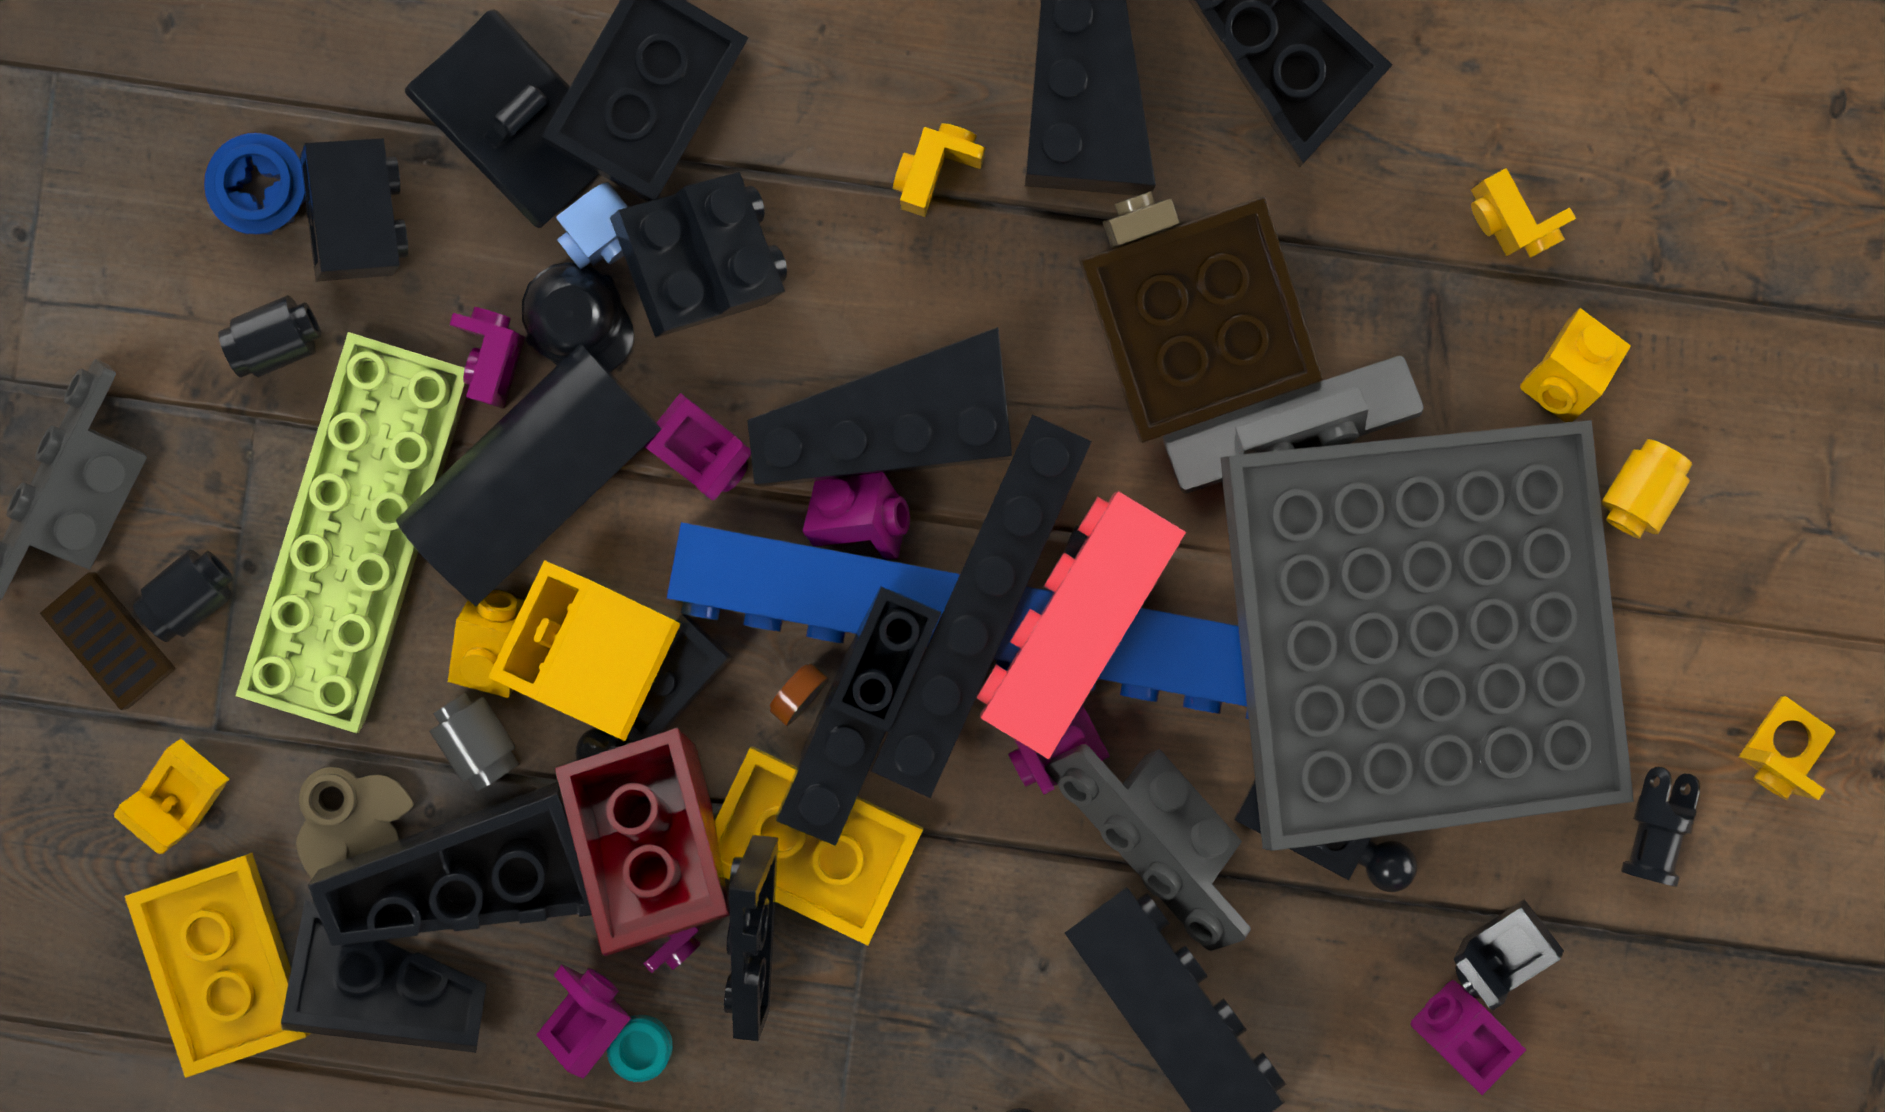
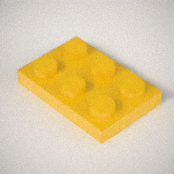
(828, 883)
(215, 963)

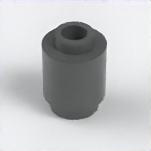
(474, 741)

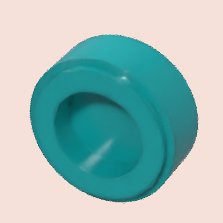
(641, 1049)

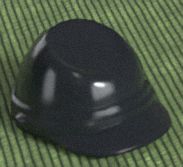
(573, 309)

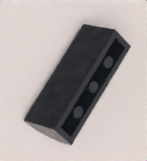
(527, 475)

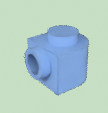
(589, 227)

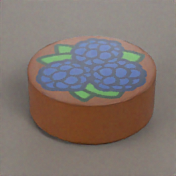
(798, 694)

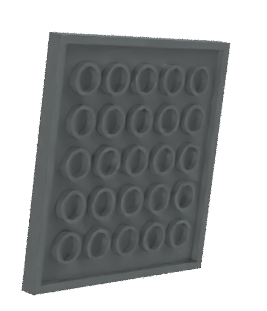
(1426, 632)

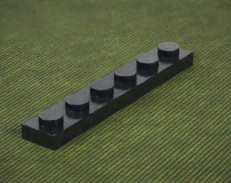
(981, 606)

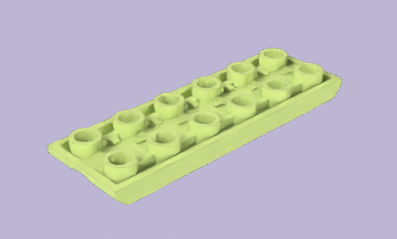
(343, 550)

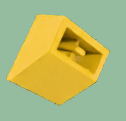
(584, 650)

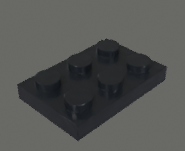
(644, 92)

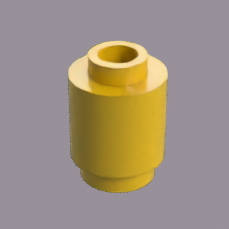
(1647, 489)

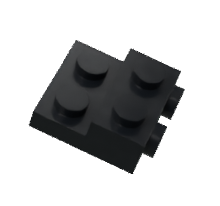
(700, 254)

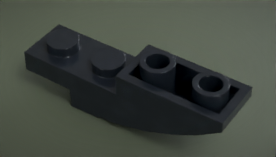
(857, 714)

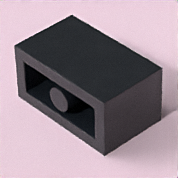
(352, 209)

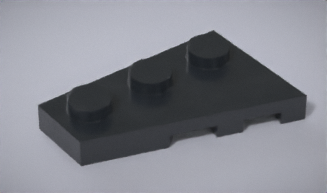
(751, 936)

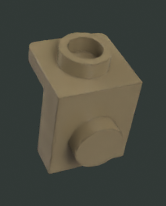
(1139, 218)

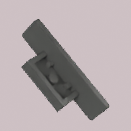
(1308, 417)
(76, 485)
(1162, 833)

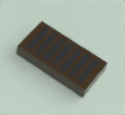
(107, 640)

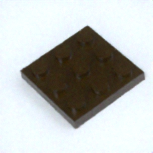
(1201, 319)

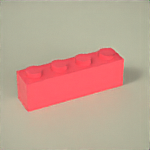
(1081, 623)

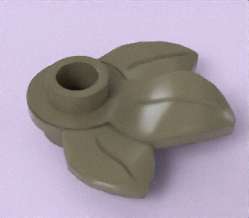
(357, 826)

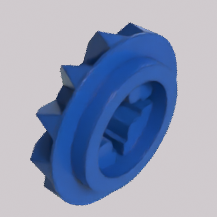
(232, 169)

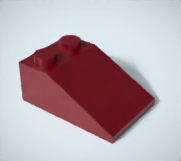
(645, 840)

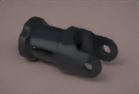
(1662, 826)

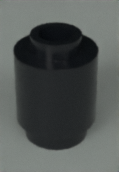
(270, 337)
(184, 595)

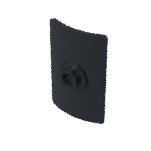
(494, 104)

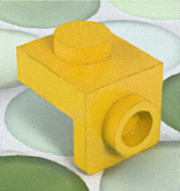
(919, 173)
(1503, 212)
(1576, 367)
(479, 639)
(172, 798)

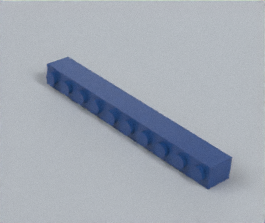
(835, 589)

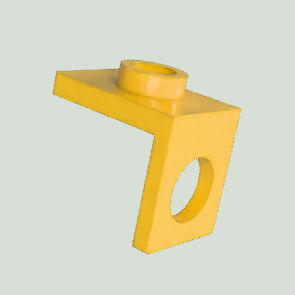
(1783, 774)

